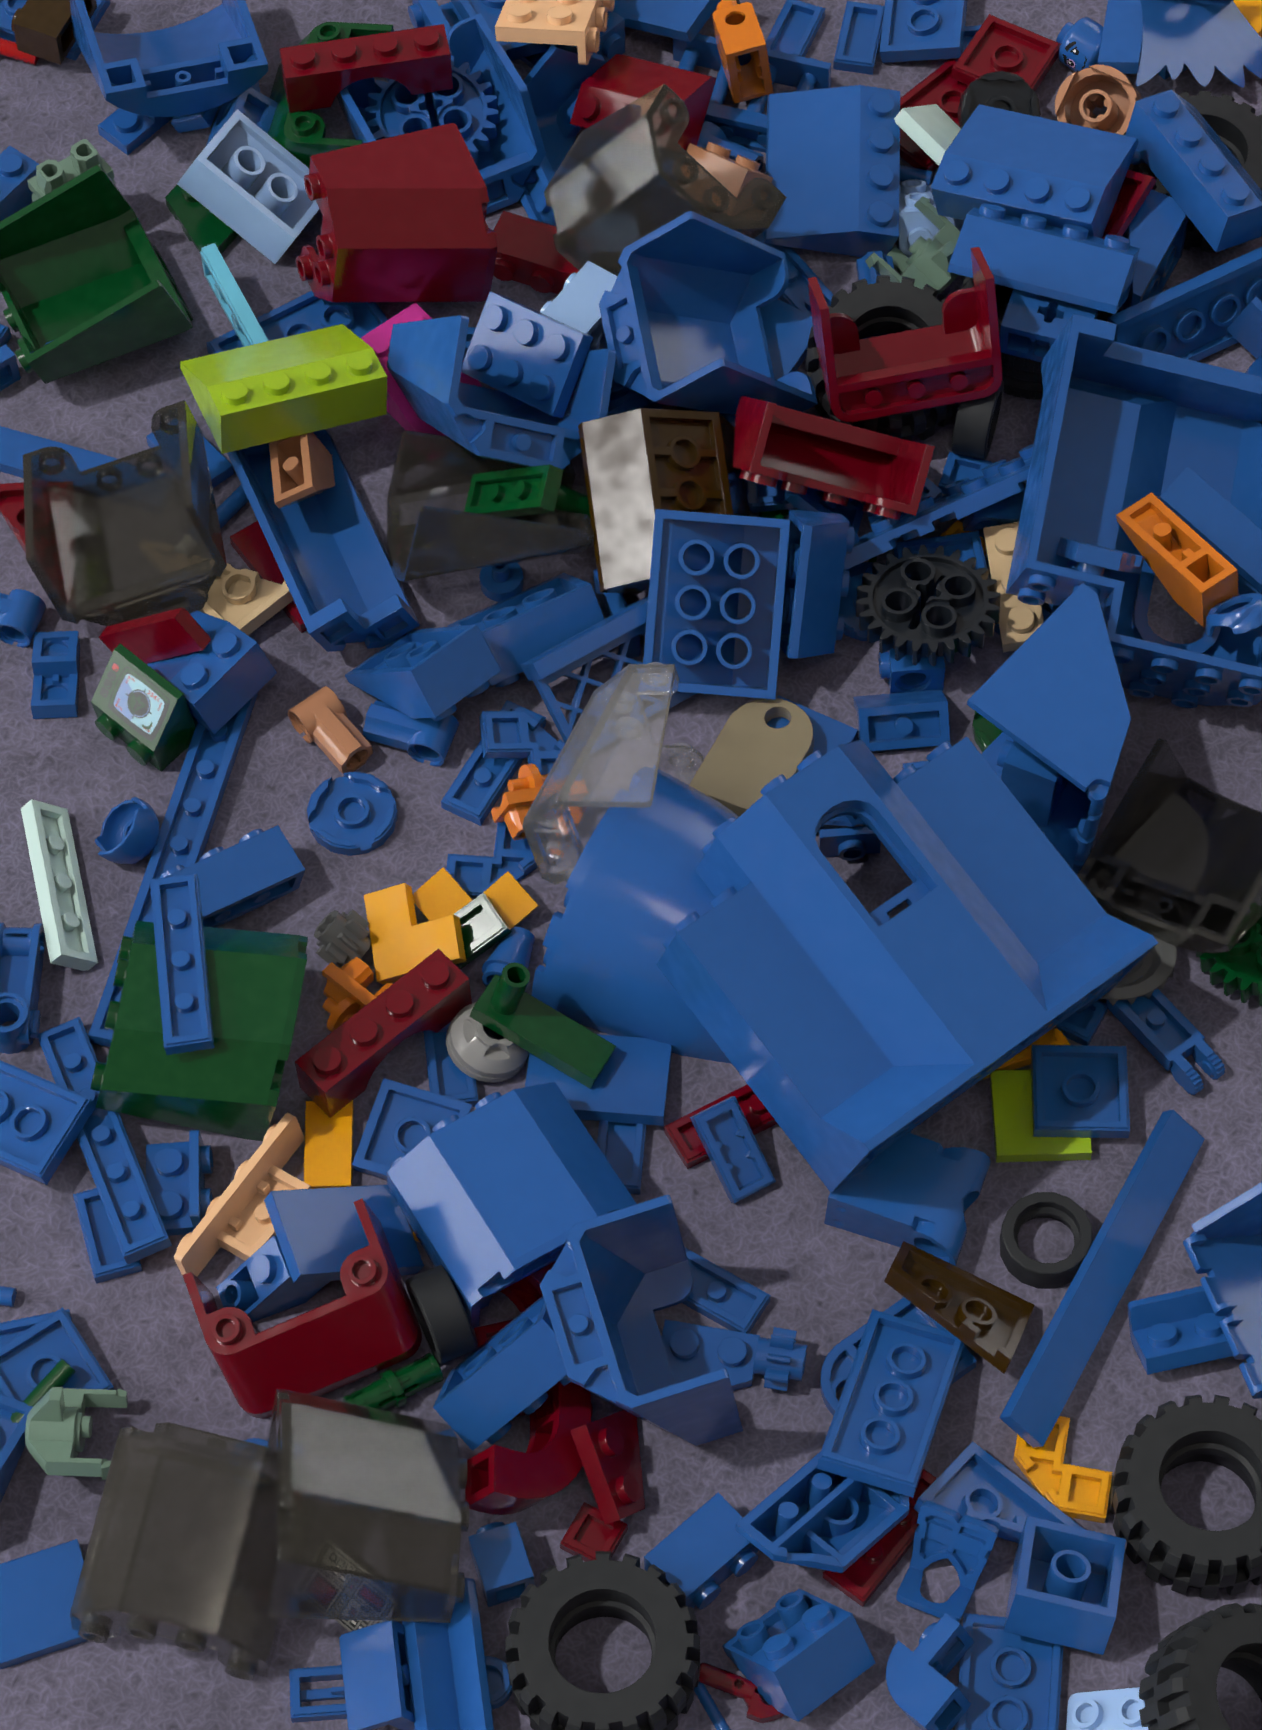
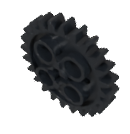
(950, 623)

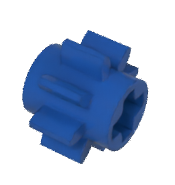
(780, 1359)

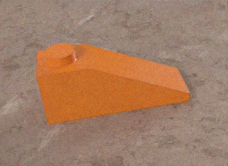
(1179, 557)

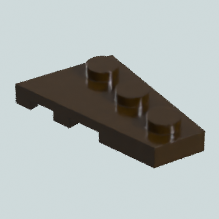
(962, 1303)

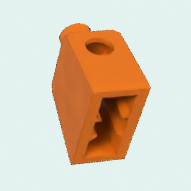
(738, 34)

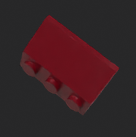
(628, 79)

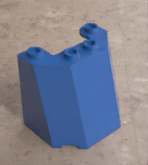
(518, 134)
(693, 320)
(428, 366)
(503, 1189)
(606, 1328)

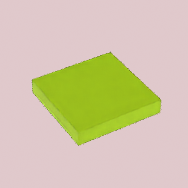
(1014, 1124)

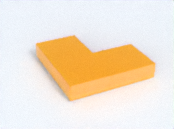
(402, 943)

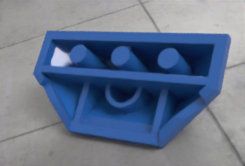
(822, 1519)

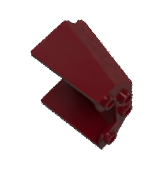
(400, 222)

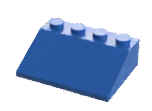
(837, 167)
(1033, 169)
(717, 601)

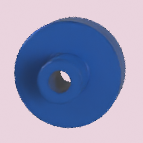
(501, 581)

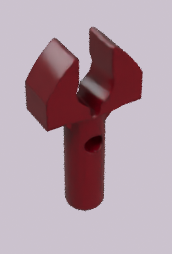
(741, 1688)

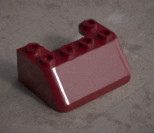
(829, 457)

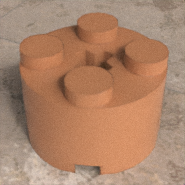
(1095, 88)

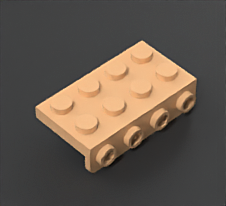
(555, 23)

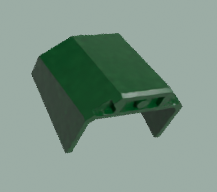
(85, 278)
(254, 1011)

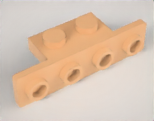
(239, 1216)

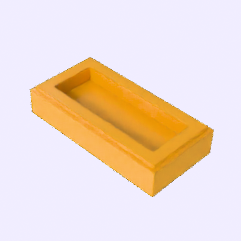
(328, 1147)

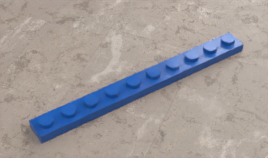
(183, 829)

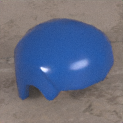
(129, 832)

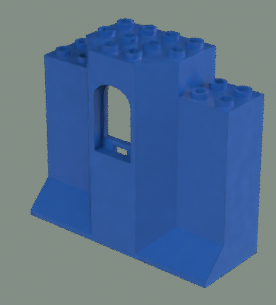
(1107, 436)
(871, 1019)

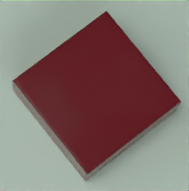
(591, 1534)

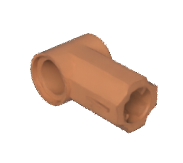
(326, 723)

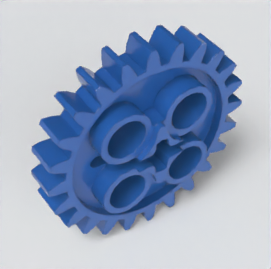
(469, 107)

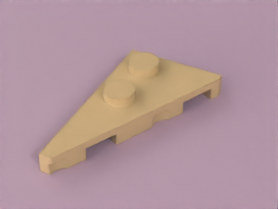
(245, 598)

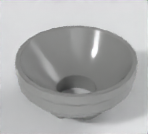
(479, 1054)

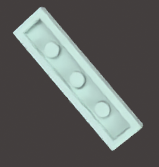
(59, 885)

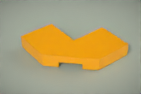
(445, 896)
(1071, 1488)

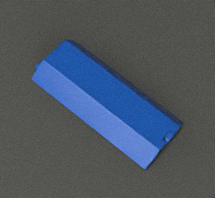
(328, 555)

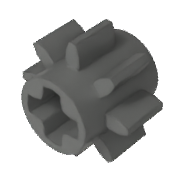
(342, 937)

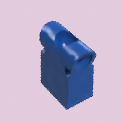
(912, 1196)

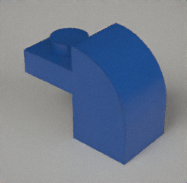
(919, 1680)

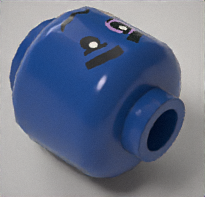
(1080, 44)

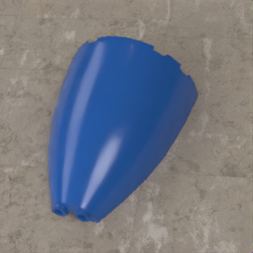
(621, 909)

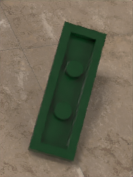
(523, 493)
(540, 1028)

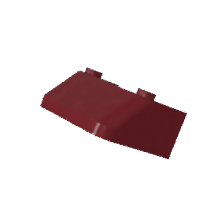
(912, 366)
(321, 1347)

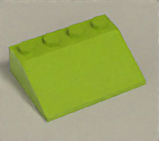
(287, 387)

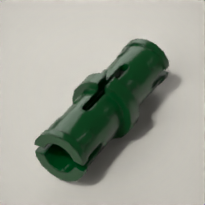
(397, 1386)

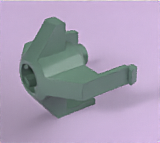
(929, 256)
(59, 1428)

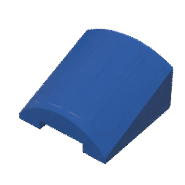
(174, 67)

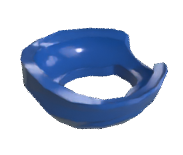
(1239, 613)

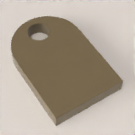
(753, 753)

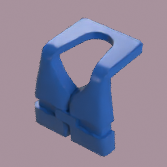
(944, 1536)

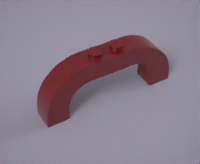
(510, 1480)

